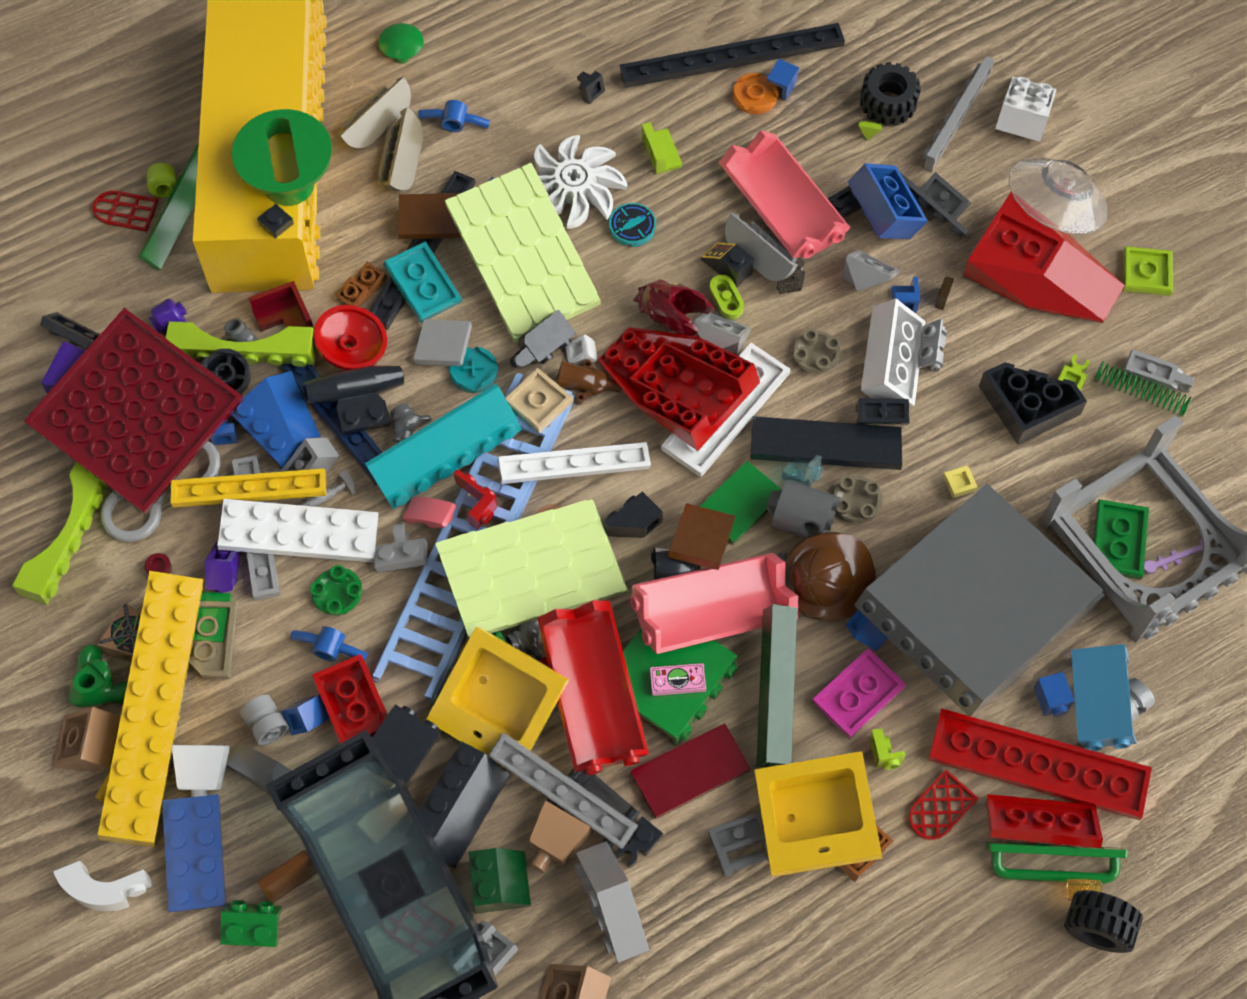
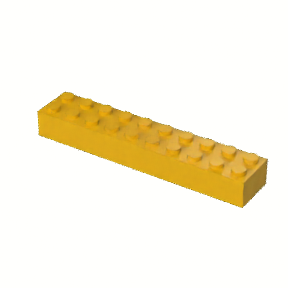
(151, 710)

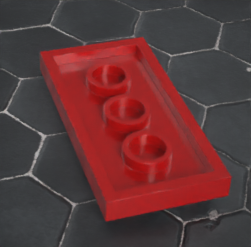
(1043, 821)

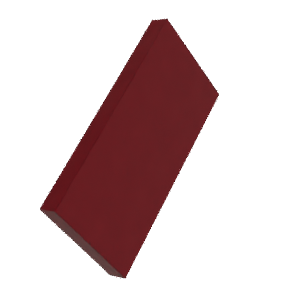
(690, 771)

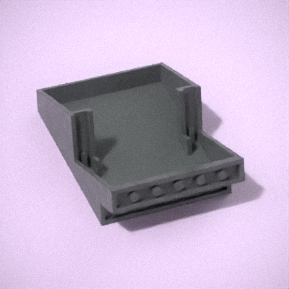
(979, 599)

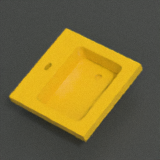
(496, 693)
(817, 809)

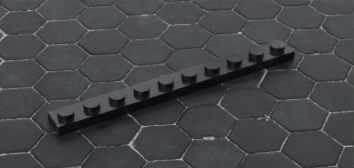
(731, 55)

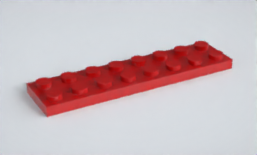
(1040, 764)

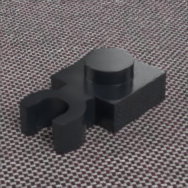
(642, 841)

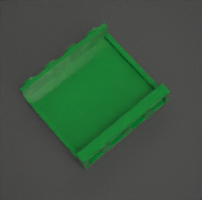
(677, 712)

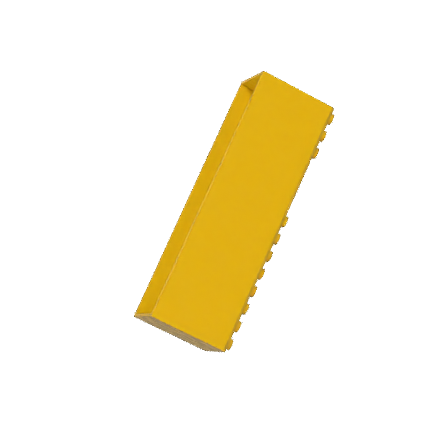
(256, 62)

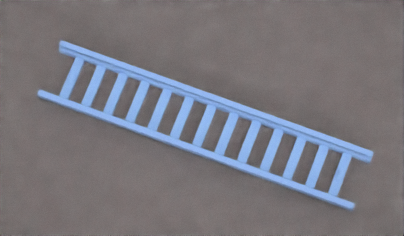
(452, 649)

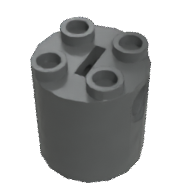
(802, 509)

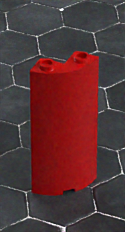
(599, 698)

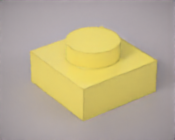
(960, 481)

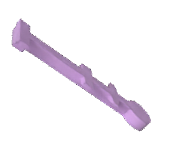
(1151, 566)

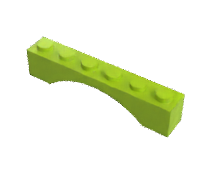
(288, 346)
(41, 575)

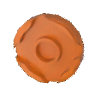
(755, 94)

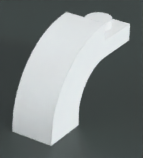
(101, 895)

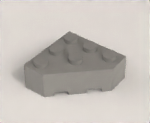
(611, 901)

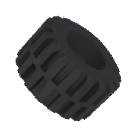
(890, 79)
(1103, 921)

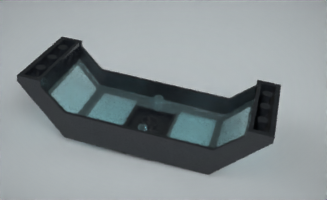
(385, 874)

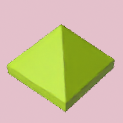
(869, 129)

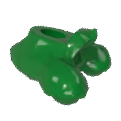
(93, 681)

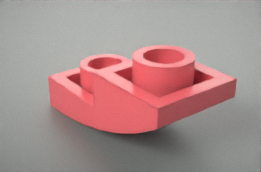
(430, 511)

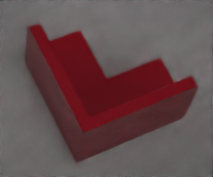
(280, 306)

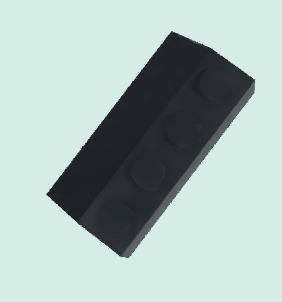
(462, 800)

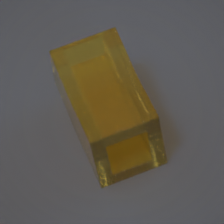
(1082, 884)

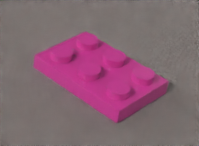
(858, 693)

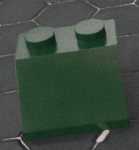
(499, 879)

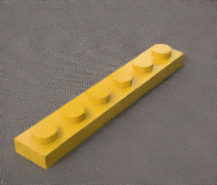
(248, 487)

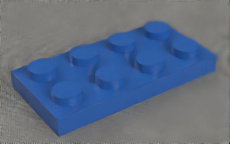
(194, 853)

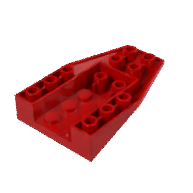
(1041, 267)
(680, 380)

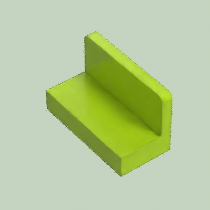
(660, 149)

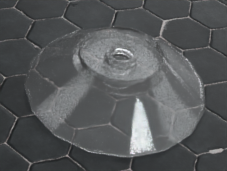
(1058, 195)

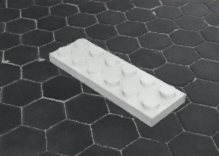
(771, 375)
(298, 530)

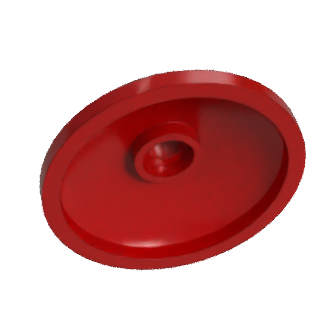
(350, 327)

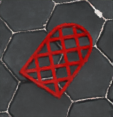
(950, 825)

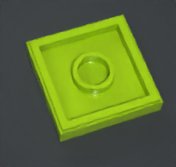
(1148, 270)

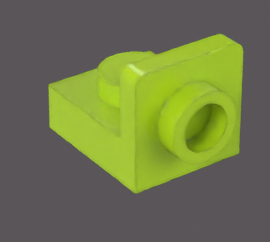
(881, 747)

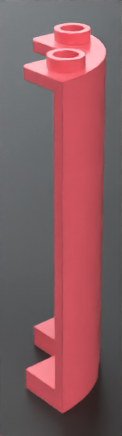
(784, 196)
(710, 602)

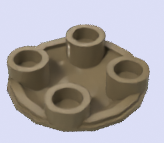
(816, 351)
(859, 498)

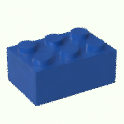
(887, 201)

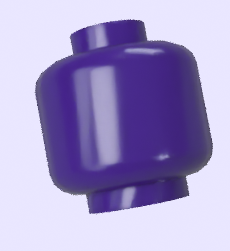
(166, 312)

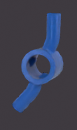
(454, 116)
(327, 643)

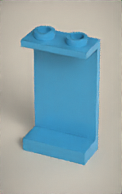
(1102, 697)

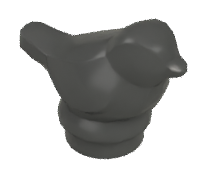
(238, 332)
(406, 421)
(526, 638)

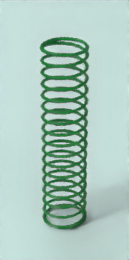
(1184, 406)

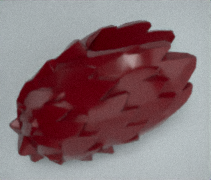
(670, 304)

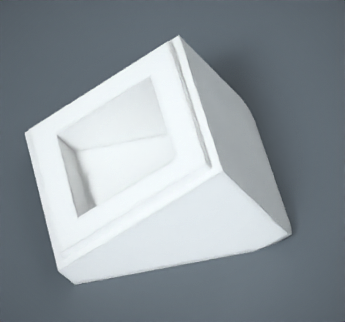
(581, 349)

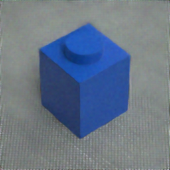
(1054, 694)

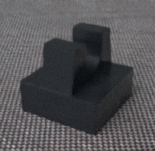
(591, 86)

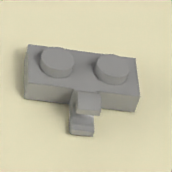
(402, 553)

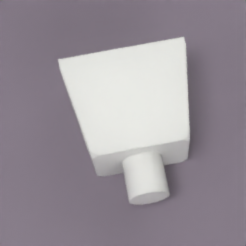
(199, 767)

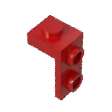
(485, 508)

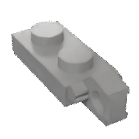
(1158, 371)

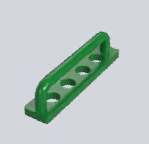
(997, 848)

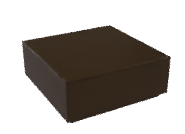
(944, 292)

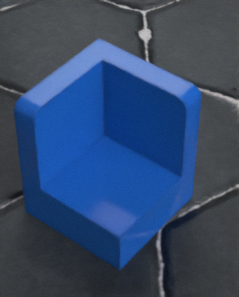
(785, 76)
(907, 294)
(865, 631)
(305, 714)

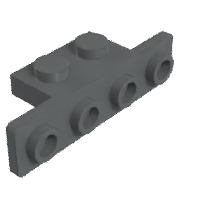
(944, 200)

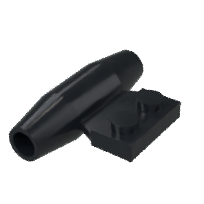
(357, 395)

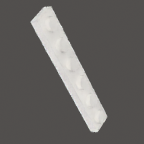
(573, 463)

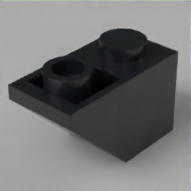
(635, 519)

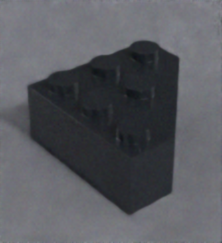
(1030, 400)

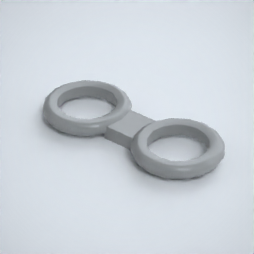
(156, 513)

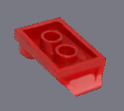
(350, 698)

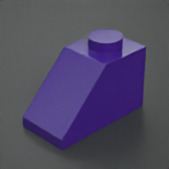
(222, 569)

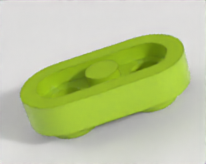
(727, 299)

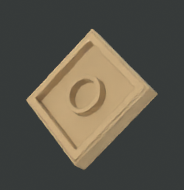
(538, 400)

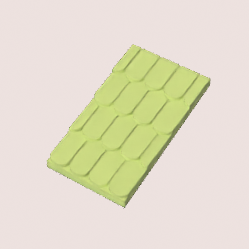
(522, 250)
(531, 567)

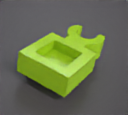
(1075, 372)

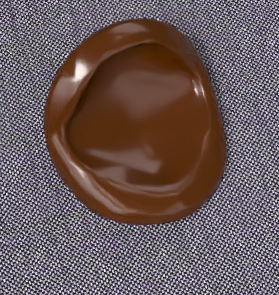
(829, 574)

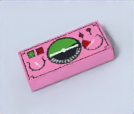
(677, 679)

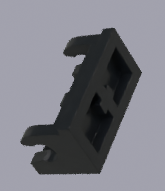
(882, 411)

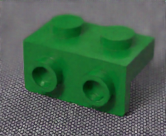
(250, 924)

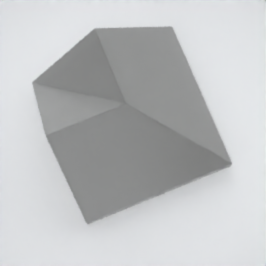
(866, 270)
(722, 332)

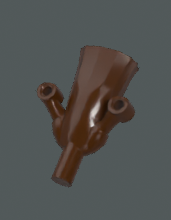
(584, 378)

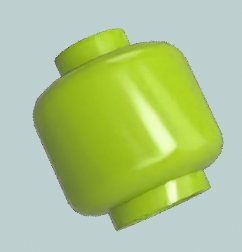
(161, 179)

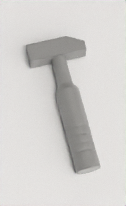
(330, 492)

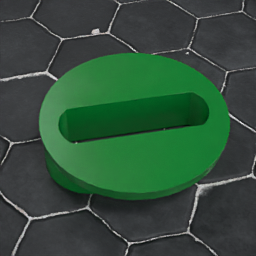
(254, 160)

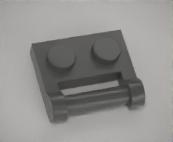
(736, 836)

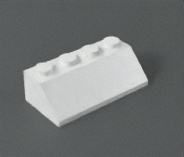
(892, 352)

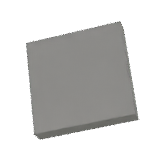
(442, 342)

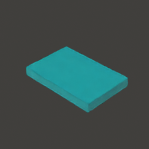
(422, 282)

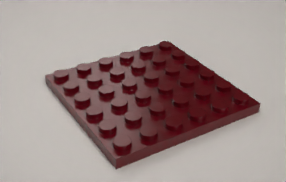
(134, 410)

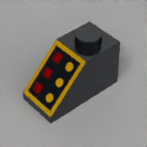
(730, 261)

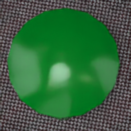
(401, 42)
(336, 591)

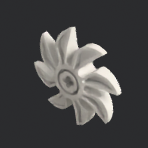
(579, 180)

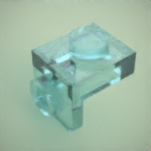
(804, 472)

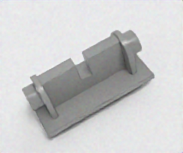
(932, 340)

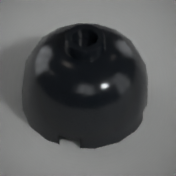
(230, 368)

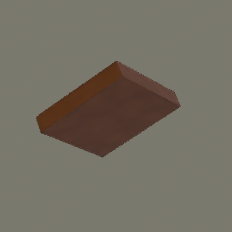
(287, 876)

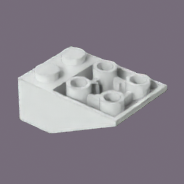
(1026, 108)

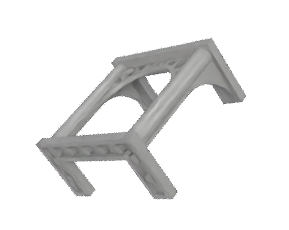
(1170, 602)

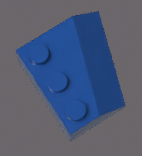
(276, 417)

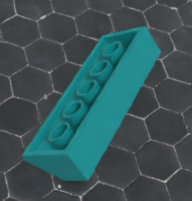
(444, 446)

